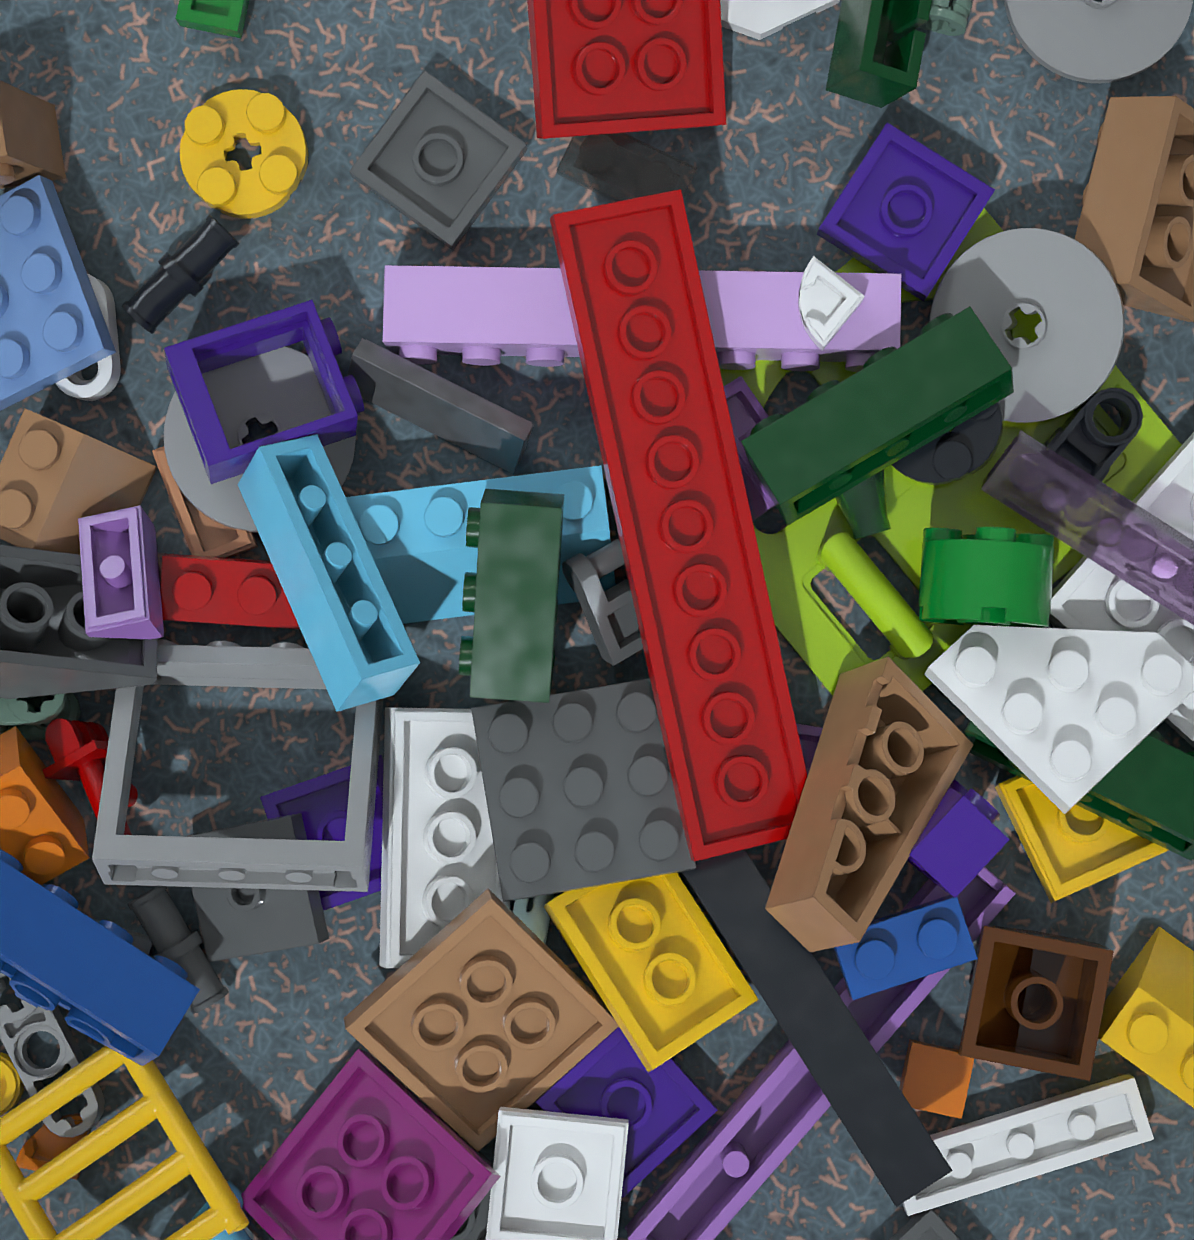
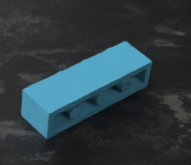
(327, 572)

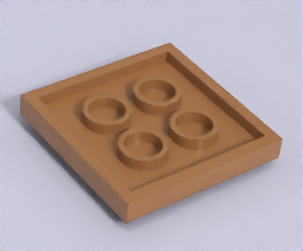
(481, 1019)

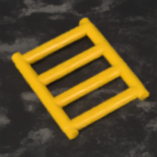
(157, 1103)

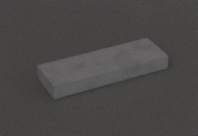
(439, 406)

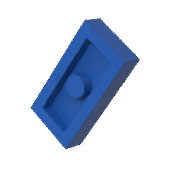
(906, 947)

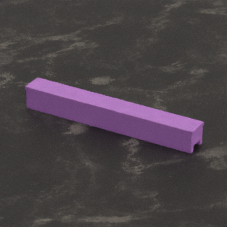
(786, 1101)

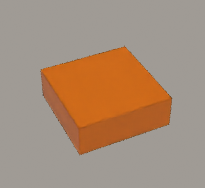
(936, 1078)

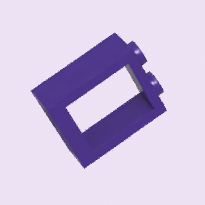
(248, 339)

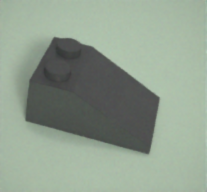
(45, 633)

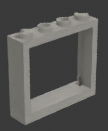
(234, 861)

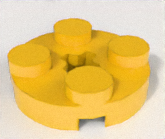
(273, 173)

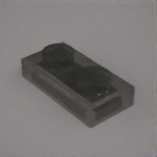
(623, 167)

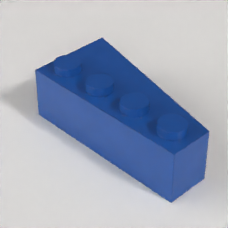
(87, 968)

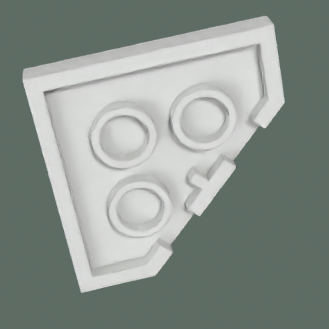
(1063, 698)

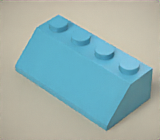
(422, 536)

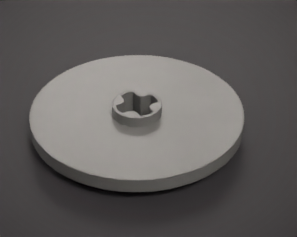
(1098, 39)
(1077, 308)
(264, 389)

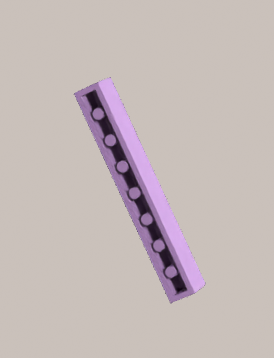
(527, 314)

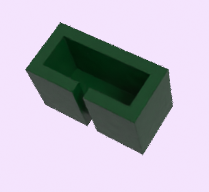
(861, 61)

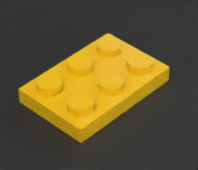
(652, 962)

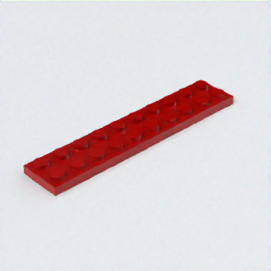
(683, 520)

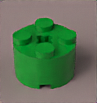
(986, 577)

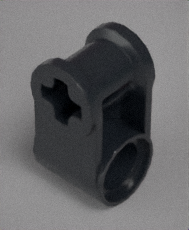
(1084, 444)

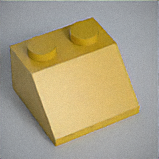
(1153, 1014)

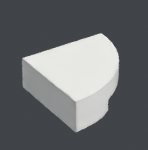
(825, 302)

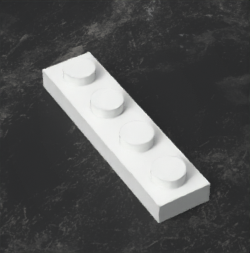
(1036, 1140)

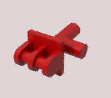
(79, 755)

